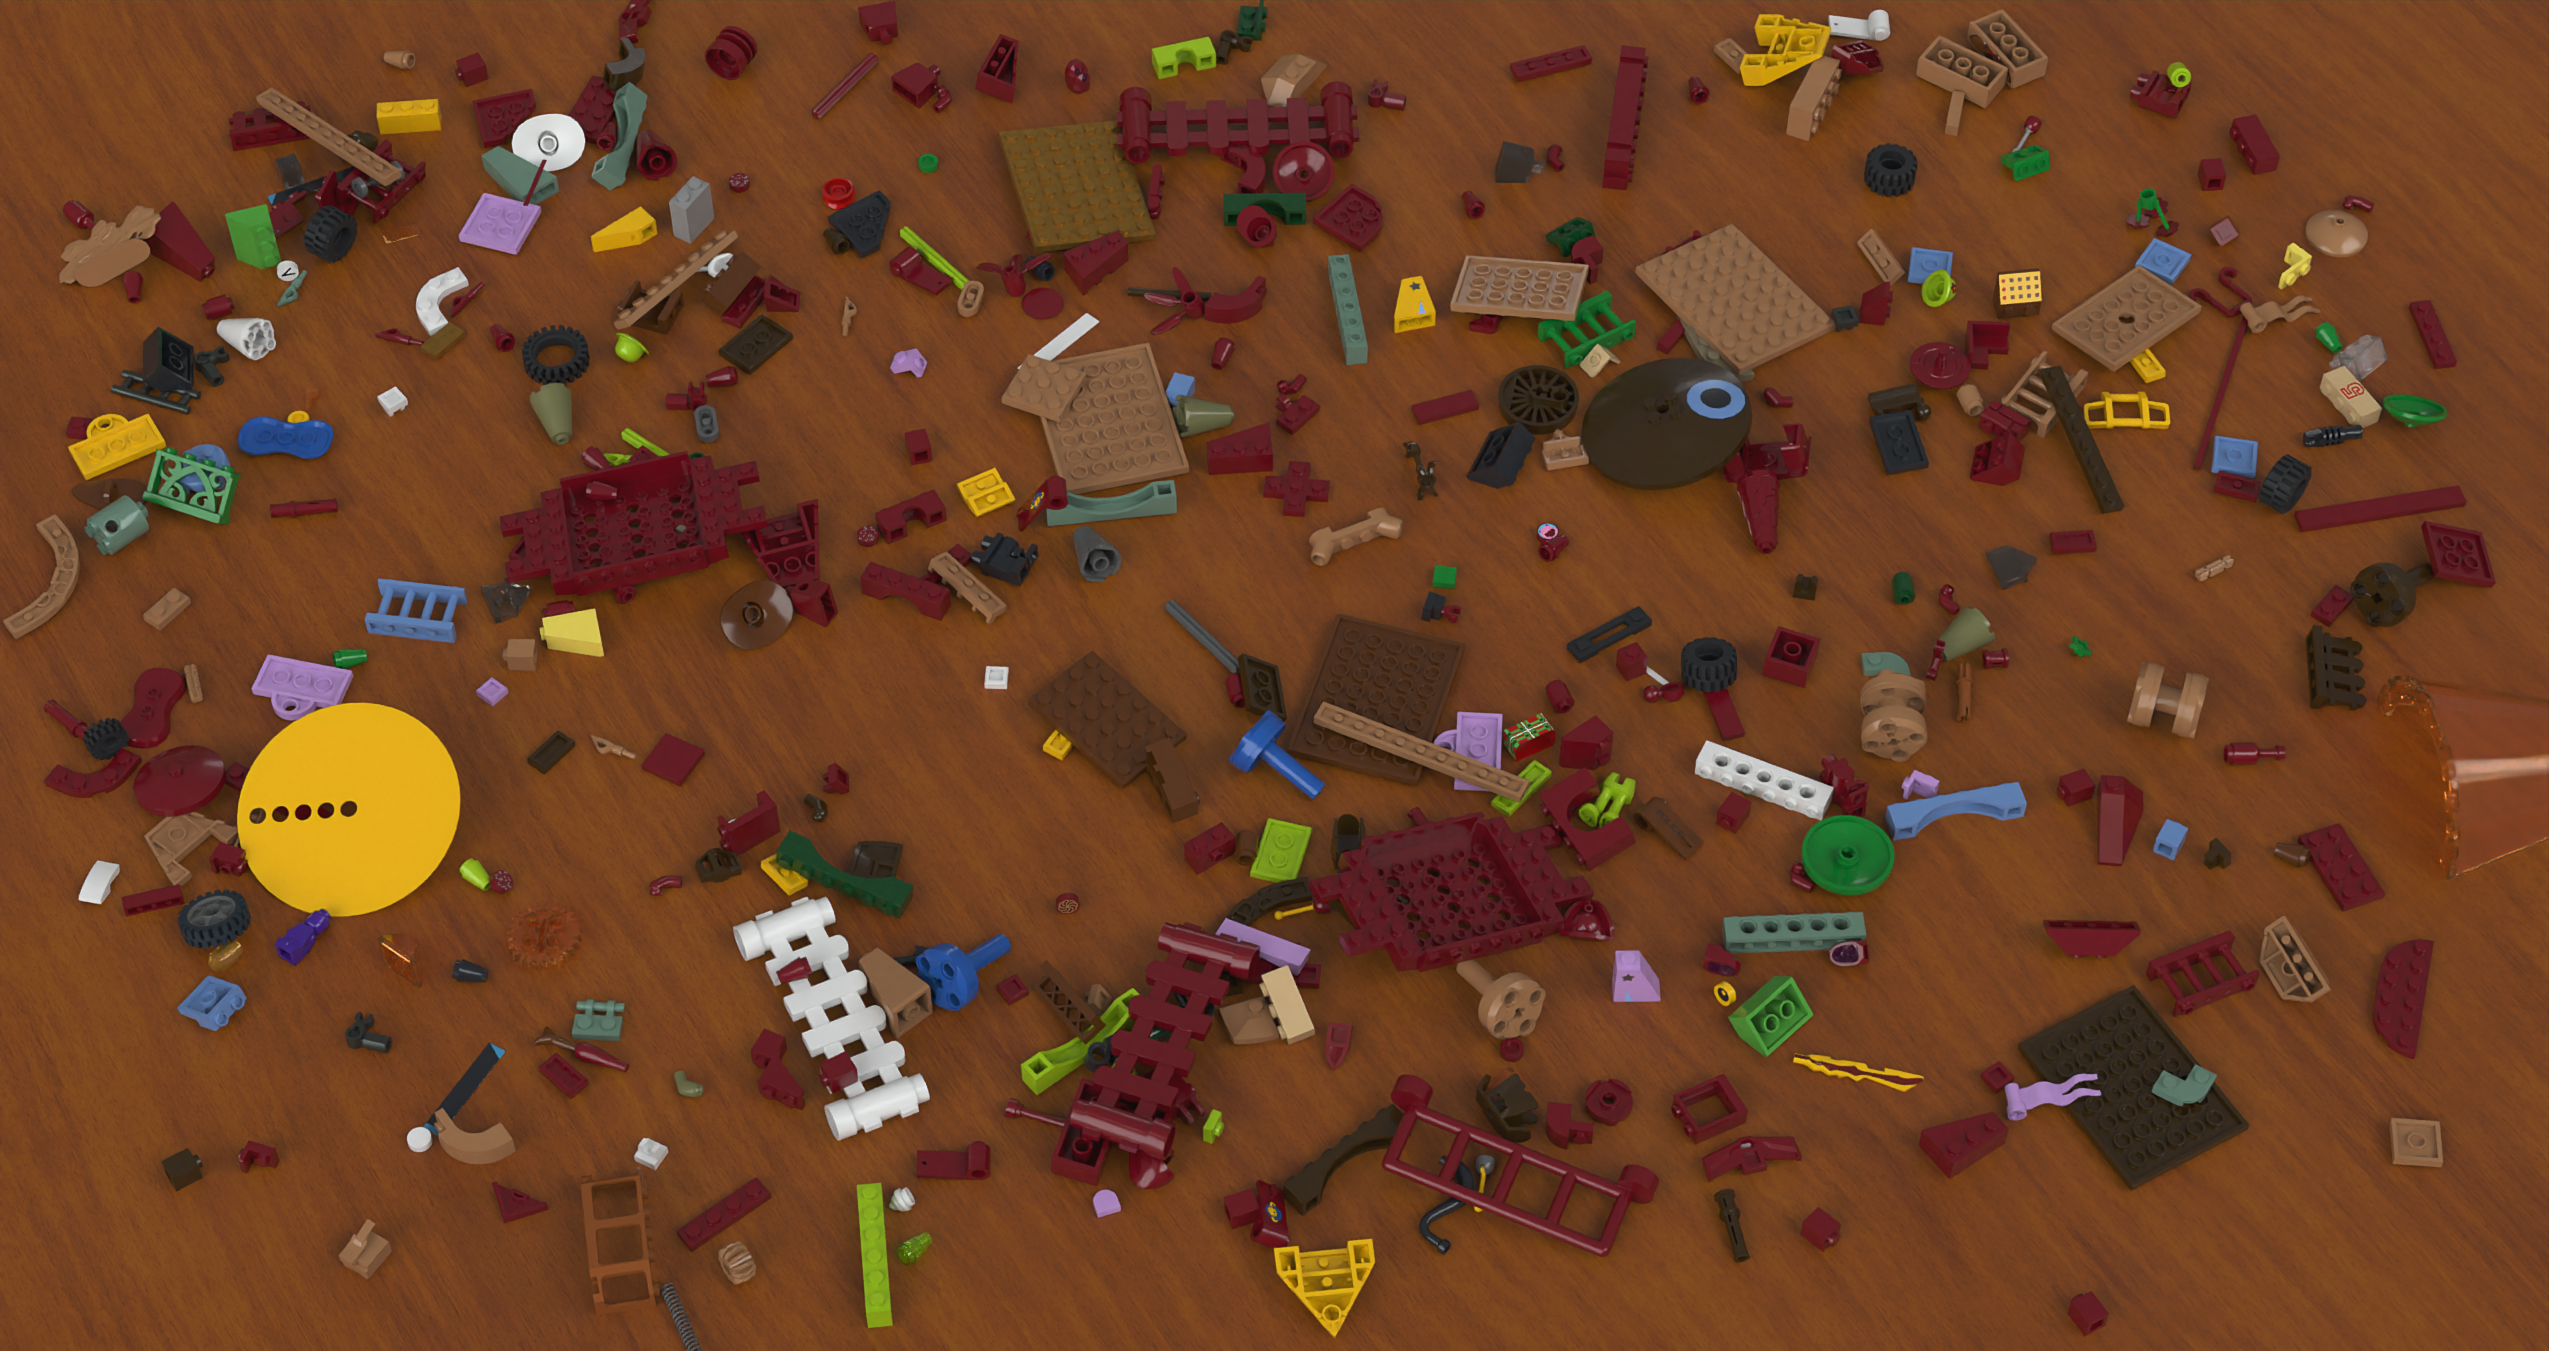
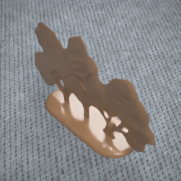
(109, 249)

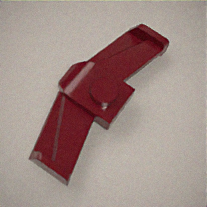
(634, 16)
(1750, 1155)

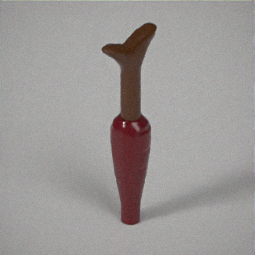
(583, 1051)

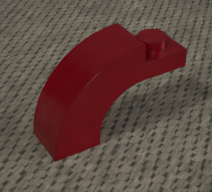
(1237, 307)

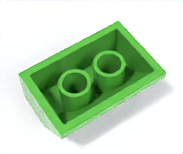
(253, 237)
(1771, 1015)

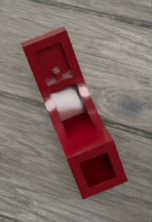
(1253, 166)

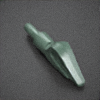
(291, 293)

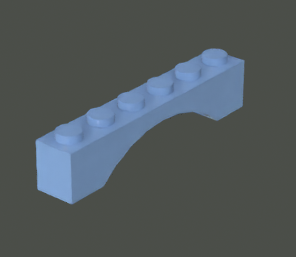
(1999, 801)

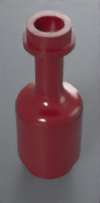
(79, 215)
(2248, 753)

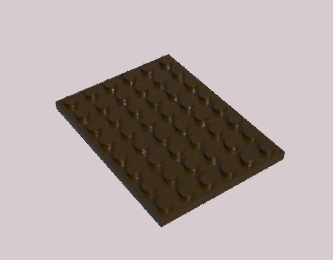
(2128, 1123)

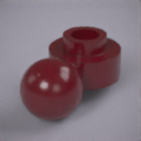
(1671, 691)

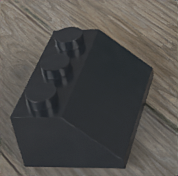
(167, 362)
(1502, 456)

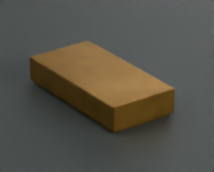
(442, 341)

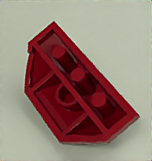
(1857, 58)
(2092, 937)

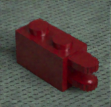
(1186, 1099)

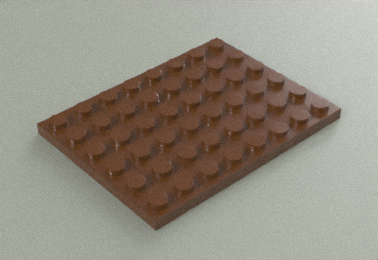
(1385, 677)

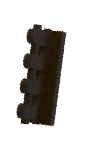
(2321, 673)

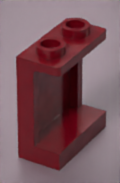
(751, 827)

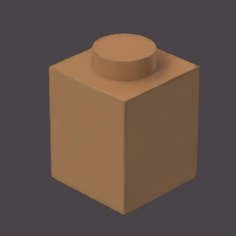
(521, 654)

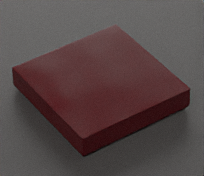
(673, 759)

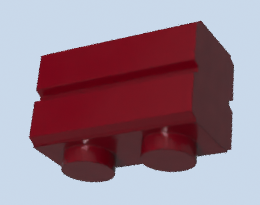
(2001, 420)

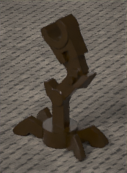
(1425, 477)

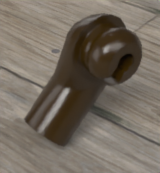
(819, 807)

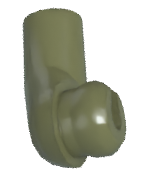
(685, 1087)

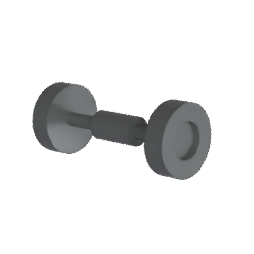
(360, 187)

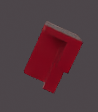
(1985, 339)

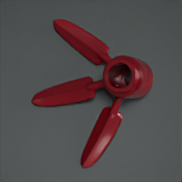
(1012, 275)
(1190, 301)

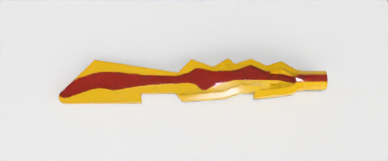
(1842, 1068)

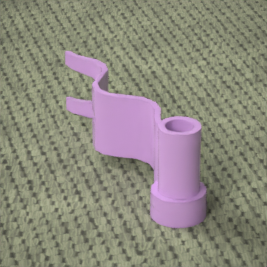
(2044, 1092)

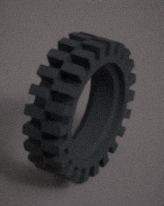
(550, 338)

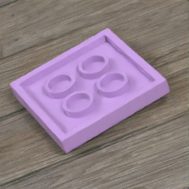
(500, 223)

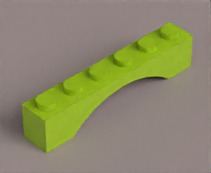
(1052, 1065)
(874, 1255)

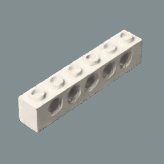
(1764, 780)

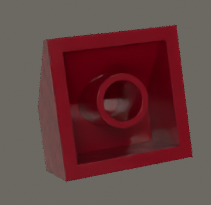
(1587, 745)

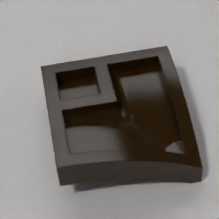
(876, 859)

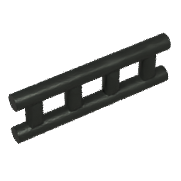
(161, 401)

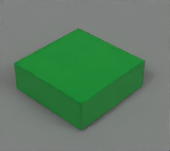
(1444, 577)

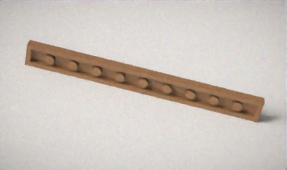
(329, 136)
(1421, 752)

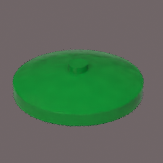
(1847, 855)

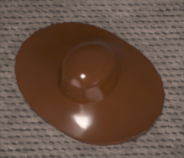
(756, 614)

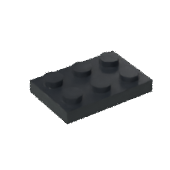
(1898, 442)

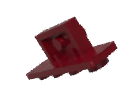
(285, 215)

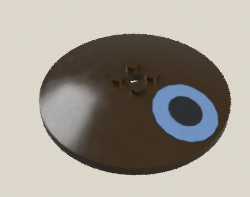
(1657, 451)

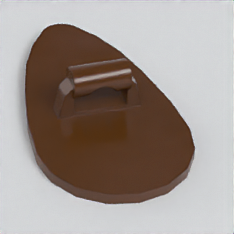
(104, 492)

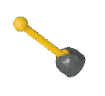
(1485, 1166)

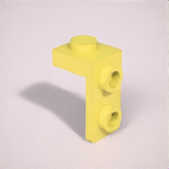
(2300, 263)

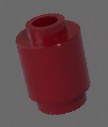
(218, 307)
(558, 608)
(1235, 690)
(1559, 696)

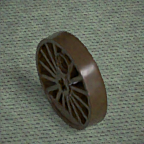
(1540, 398)

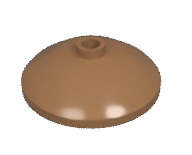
(2336, 233)

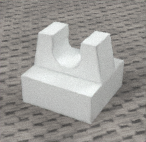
(392, 401)
(650, 1153)

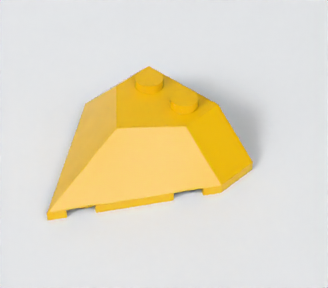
(1327, 1278)

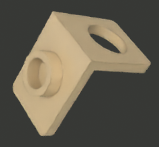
(1597, 360)

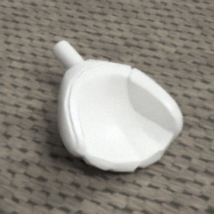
(716, 264)

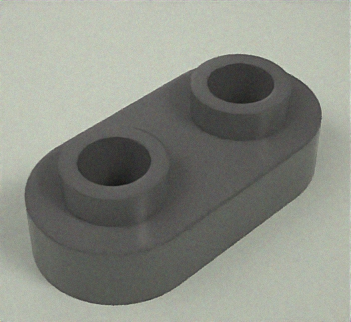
(706, 423)

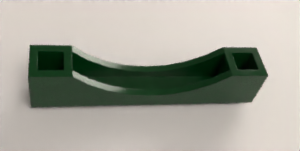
(885, 894)

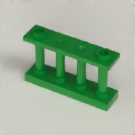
(1587, 312)

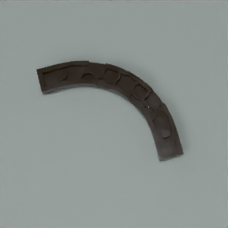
(1264, 901)

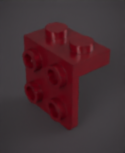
(327, 195)

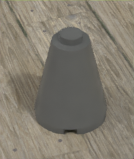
(1095, 555)

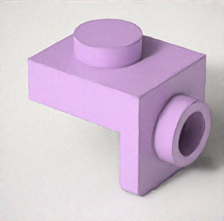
(907, 361)
(1920, 784)

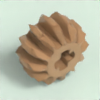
(736, 1262)

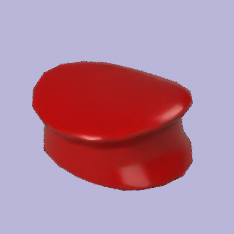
(838, 193)

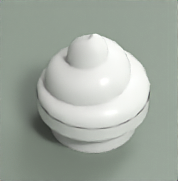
(902, 1200)

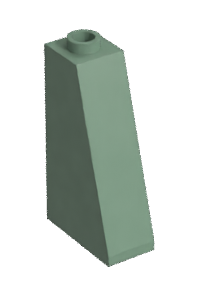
(517, 175)

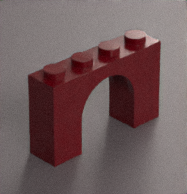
(1591, 847)

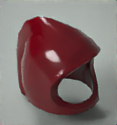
(1149, 1171)

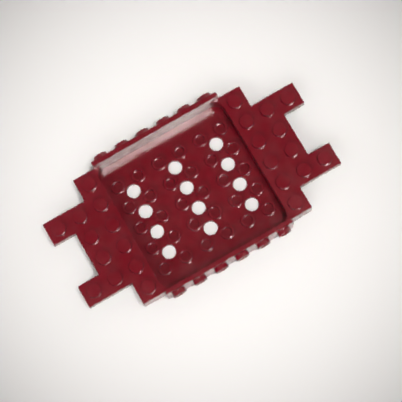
(558, 530)
(1511, 862)

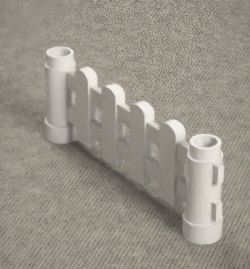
(862, 1108)

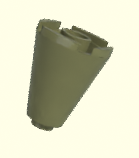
(554, 411)
(1200, 415)
(1966, 634)

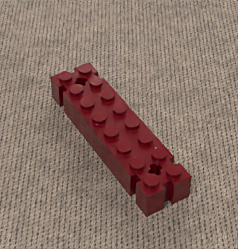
(1625, 118)

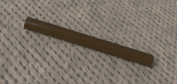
(1141, 291)

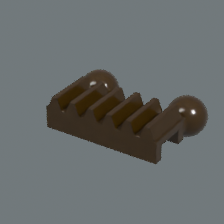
(1899, 399)

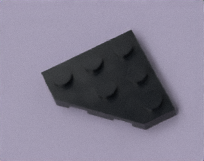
(863, 222)

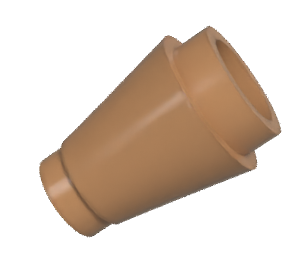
(401, 59)

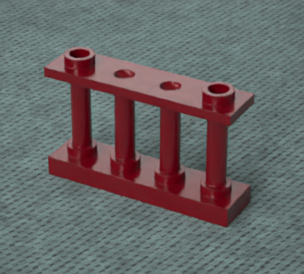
(380, 211)
(2202, 953)

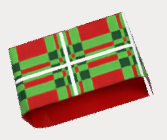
(1529, 737)

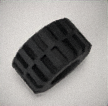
(1890, 170)
(330, 233)
(2285, 484)
(1709, 664)

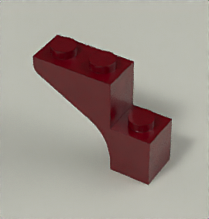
(776, 1080)

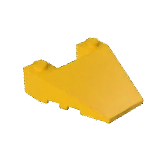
(1790, 45)

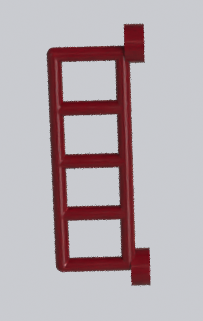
(1633, 1185)

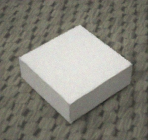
(996, 677)

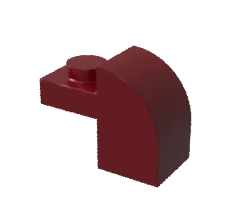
(1588, 252)
(1562, 1130)

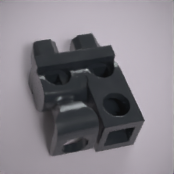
(1005, 559)

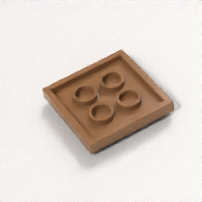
(1044, 388)

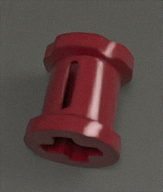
(1995, 658)

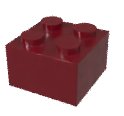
(1791, 656)

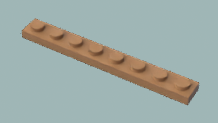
(671, 282)

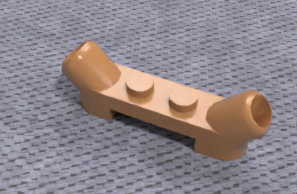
(1377, 524)

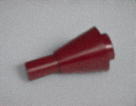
(625, 594)

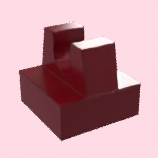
(837, 780)

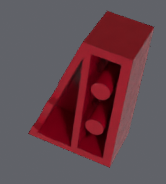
(1095, 259)
(1241, 452)

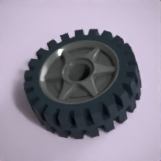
(214, 919)

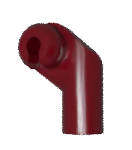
(944, 99)
(1552, 157)
(1776, 399)

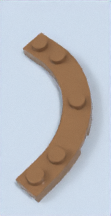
(62, 583)

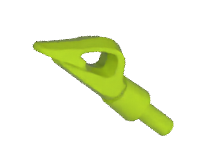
(617, 459)

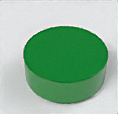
(928, 163)

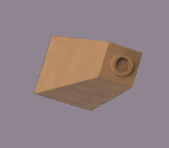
(897, 991)

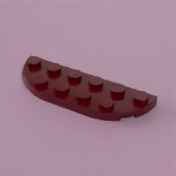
(2402, 995)

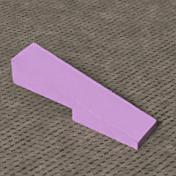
(1272, 948)

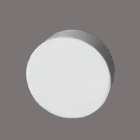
(419, 1139)

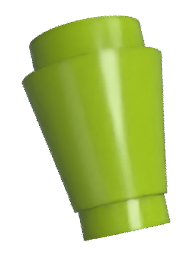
(475, 874)

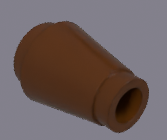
(2293, 853)

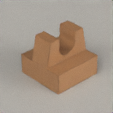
(1098, 999)

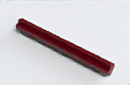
(845, 85)

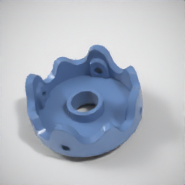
(209, 452)

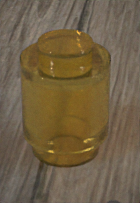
(225, 956)

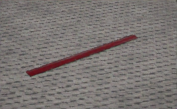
(538, 174)

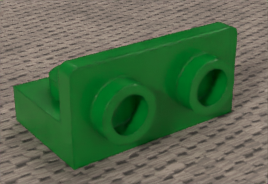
(2027, 161)

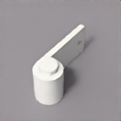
(1874, 28)

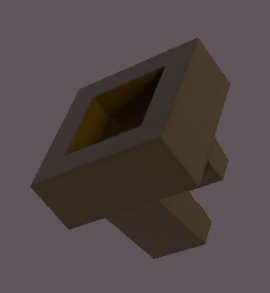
(1805, 587)
(2217, 855)

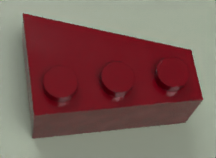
(999, 70)
(1963, 1142)

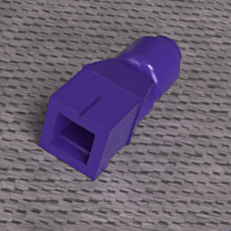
(301, 938)

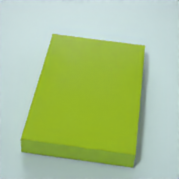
(1281, 851)

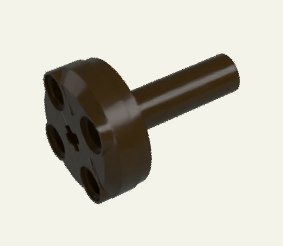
(2387, 592)

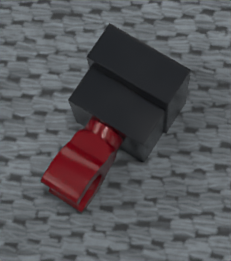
(1435, 608)

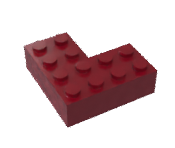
(1082, 1157)

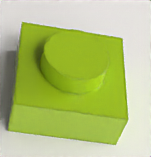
(1213, 1126)

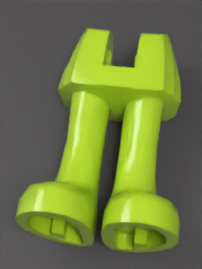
(1609, 790)

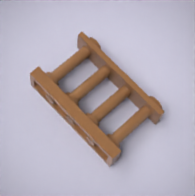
(2047, 421)

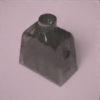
(1516, 164)

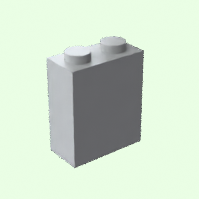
(691, 209)

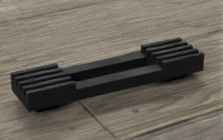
(1584, 648)

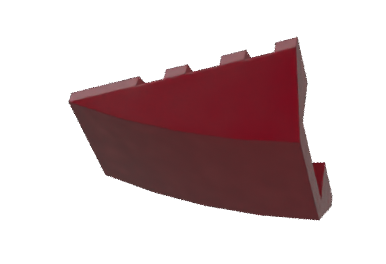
(789, 545)

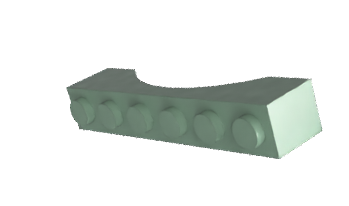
(629, 107)
(1150, 500)

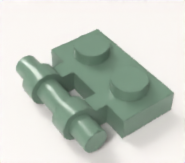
(598, 1027)

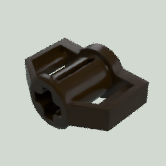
(719, 870)

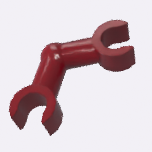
(1937, 657)

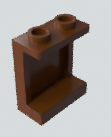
(658, 318)

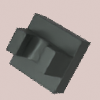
(1844, 318)

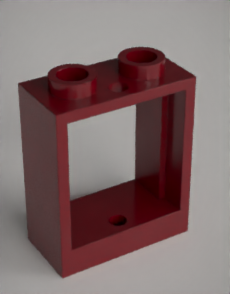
(1716, 1086)

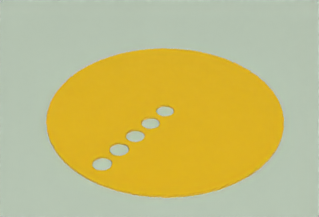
(402, 819)

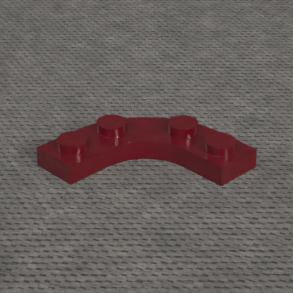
(105, 780)

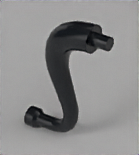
(1463, 1177)

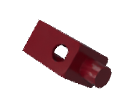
(879, 21)
(916, 83)
(813, 601)

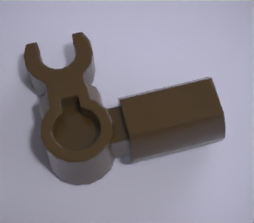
(1227, 42)

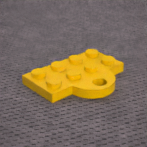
(115, 444)

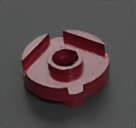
(1606, 1113)

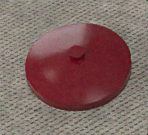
(179, 781)

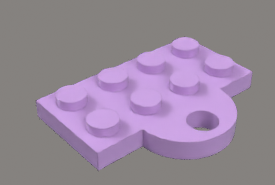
(300, 685)
(1477, 738)

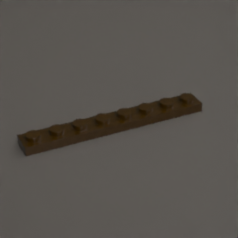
(2081, 439)

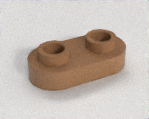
(970, 298)

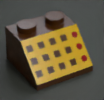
(2017, 293)

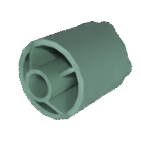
(123, 519)

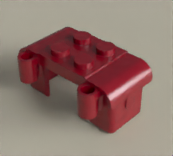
(1785, 458)

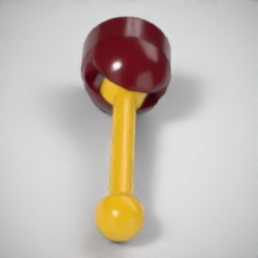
(1321, 908)

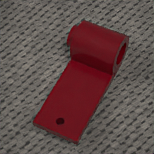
(910, 268)
(968, 1165)

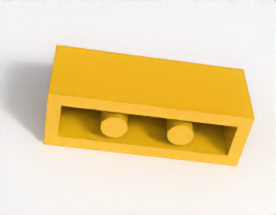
(409, 116)

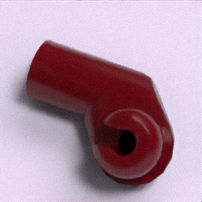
(2360, 202)
(1290, 388)
(1945, 599)
(1798, 877)
(665, 881)

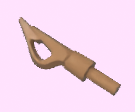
(848, 314)
(610, 747)

